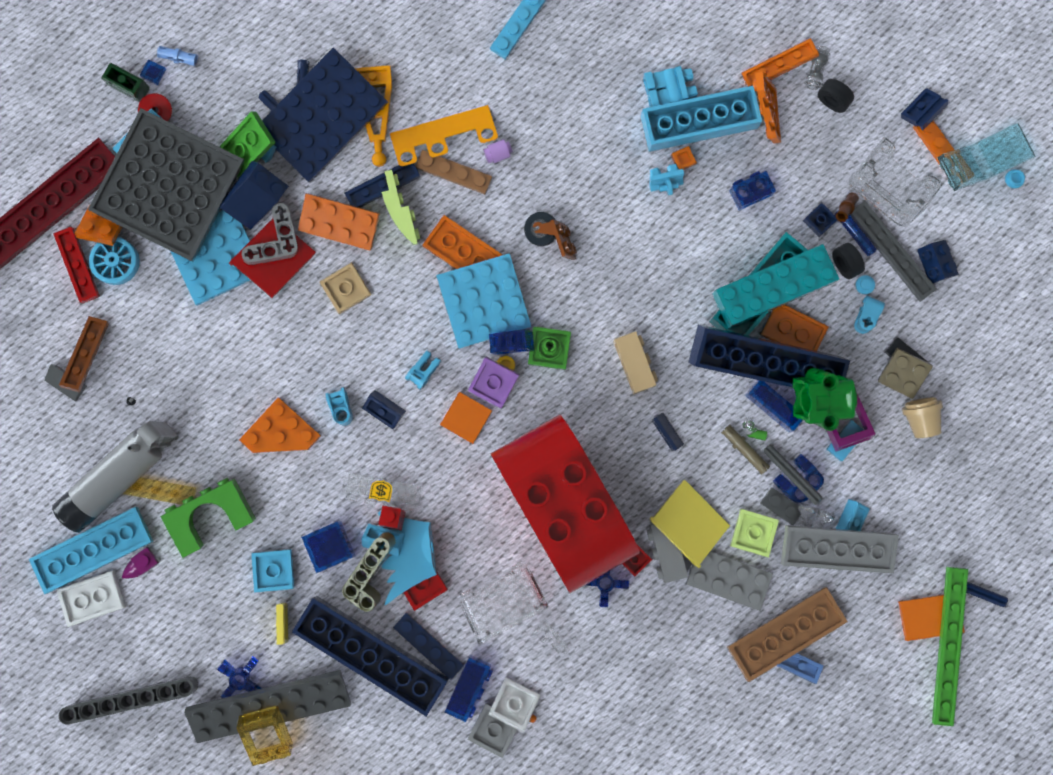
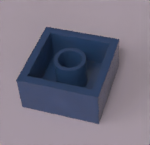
(820, 219)

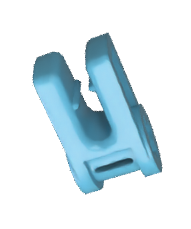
(417, 371)

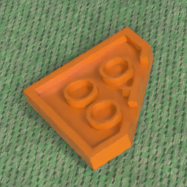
(768, 105)
(279, 431)

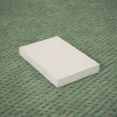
(90, 598)

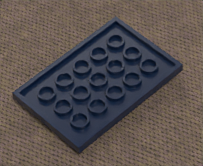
(322, 114)

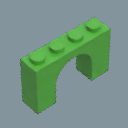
(180, 519)

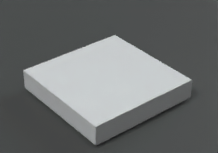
(514, 704)

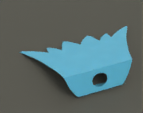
(415, 559)

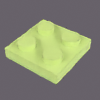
(754, 533)

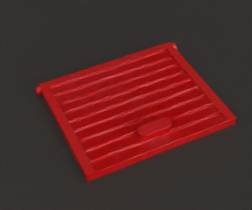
(275, 274)

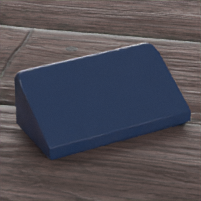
(383, 409)
(667, 432)

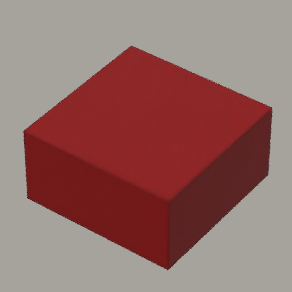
(637, 563)

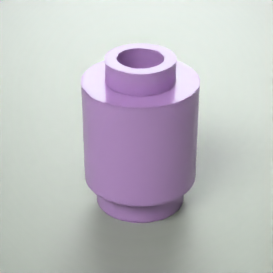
(497, 151)

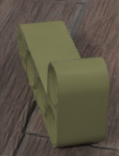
(370, 567)

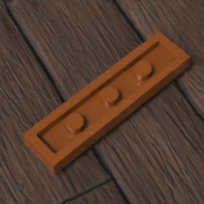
(84, 354)

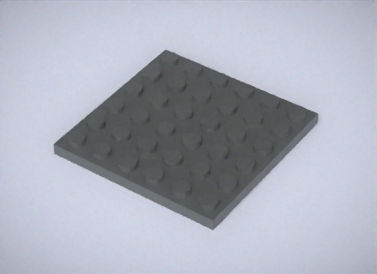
(166, 185)

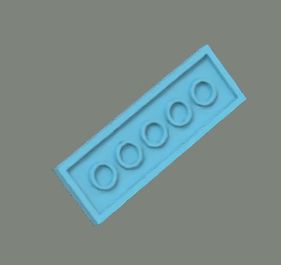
(91, 550)

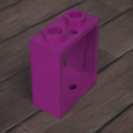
(857, 438)

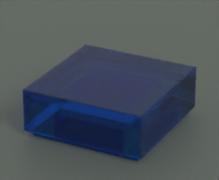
(152, 72)

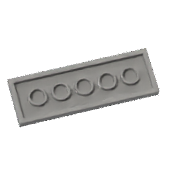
(839, 549)

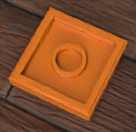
(466, 417)

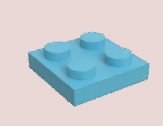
(273, 571)

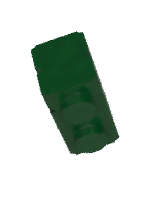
(125, 82)

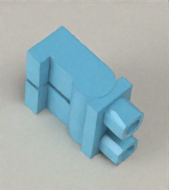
(669, 86)

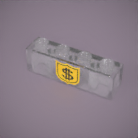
(381, 490)

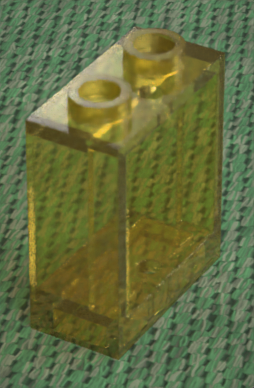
(258, 720)

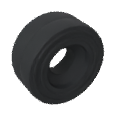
(836, 95)
(848, 260)

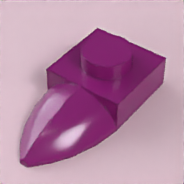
(140, 564)

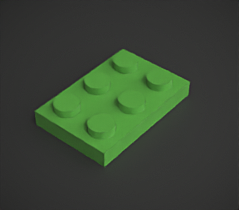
(249, 140)

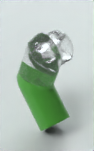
(751, 430)

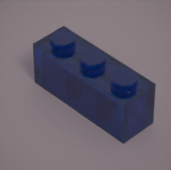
(773, 405)
(468, 689)

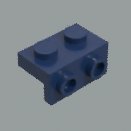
(937, 261)

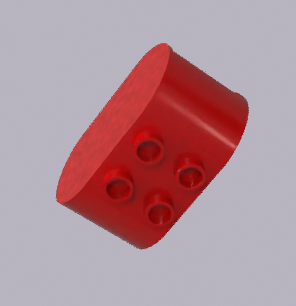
(565, 503)

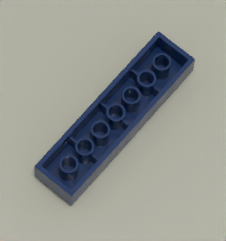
(759, 357)
(370, 655)

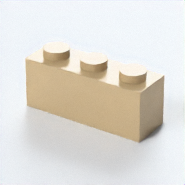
(635, 362)

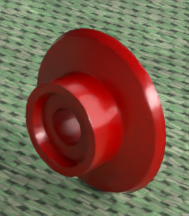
(156, 101)

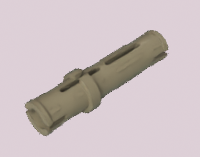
(745, 449)

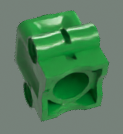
(824, 398)

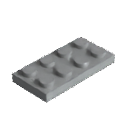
(731, 580)

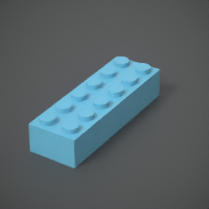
(701, 118)

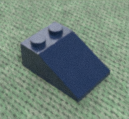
(253, 195)

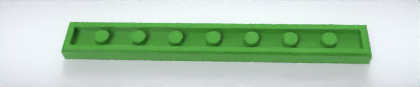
(950, 646)

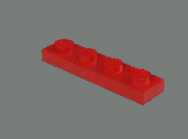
(76, 265)

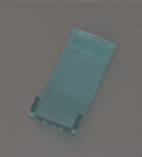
(986, 158)

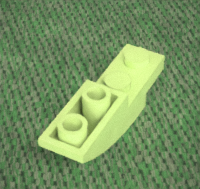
(400, 215)

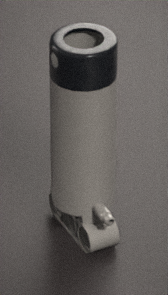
(113, 475)

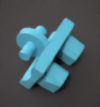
(666, 181)

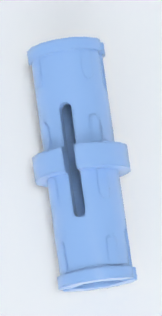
(177, 55)

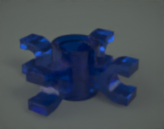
(604, 592)
(228, 670)

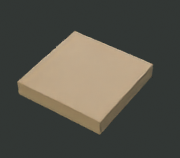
(345, 288)

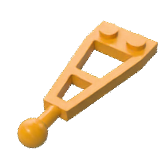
(379, 77)

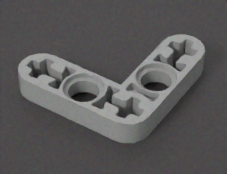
(279, 245)

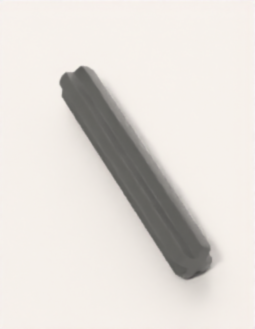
(812, 494)

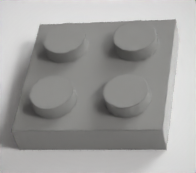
(491, 733)

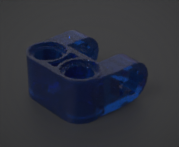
(808, 469)

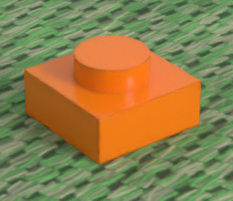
(683, 158)

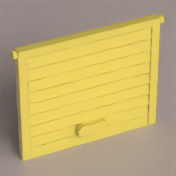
(690, 523)

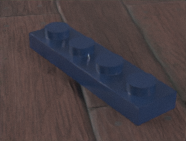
(373, 188)
(428, 646)

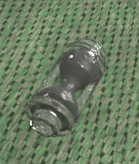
(815, 77)

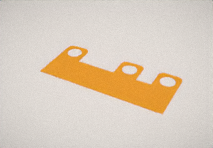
(439, 129)

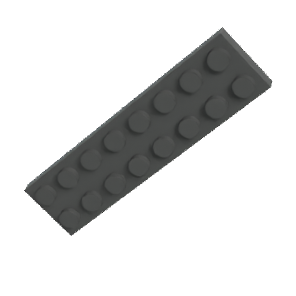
(294, 699)

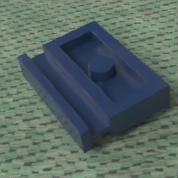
(924, 108)

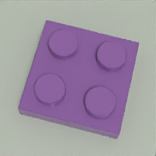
(493, 382)

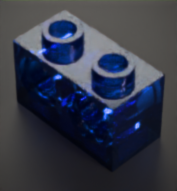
(754, 194)
(511, 342)

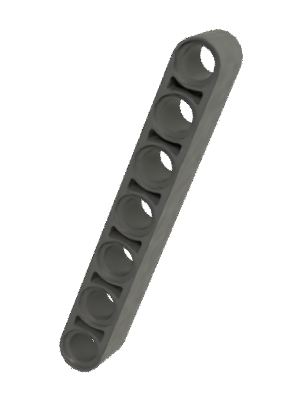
(120, 703)

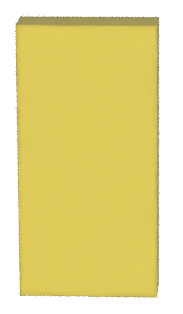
(282, 623)

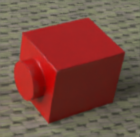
(392, 518)

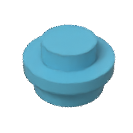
(1015, 179)
(865, 284)

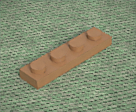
(454, 172)

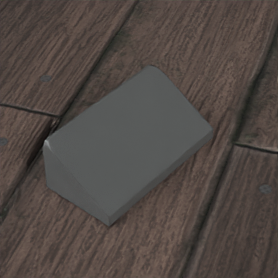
(54, 377)

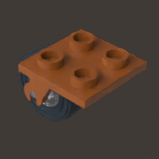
(543, 229)

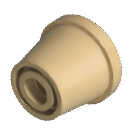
(924, 416)

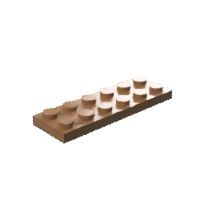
(787, 634)

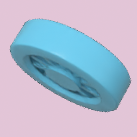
(113, 261)

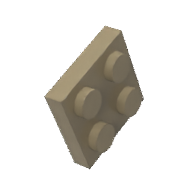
(905, 373)

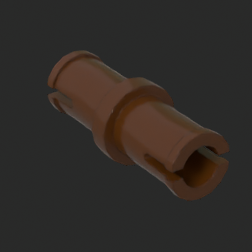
(847, 207)

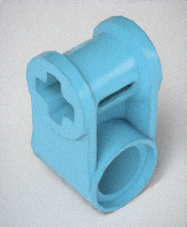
(870, 313)
(339, 403)

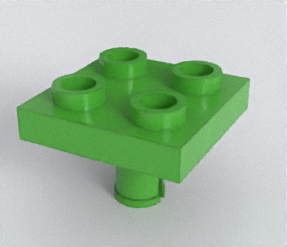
(550, 348)

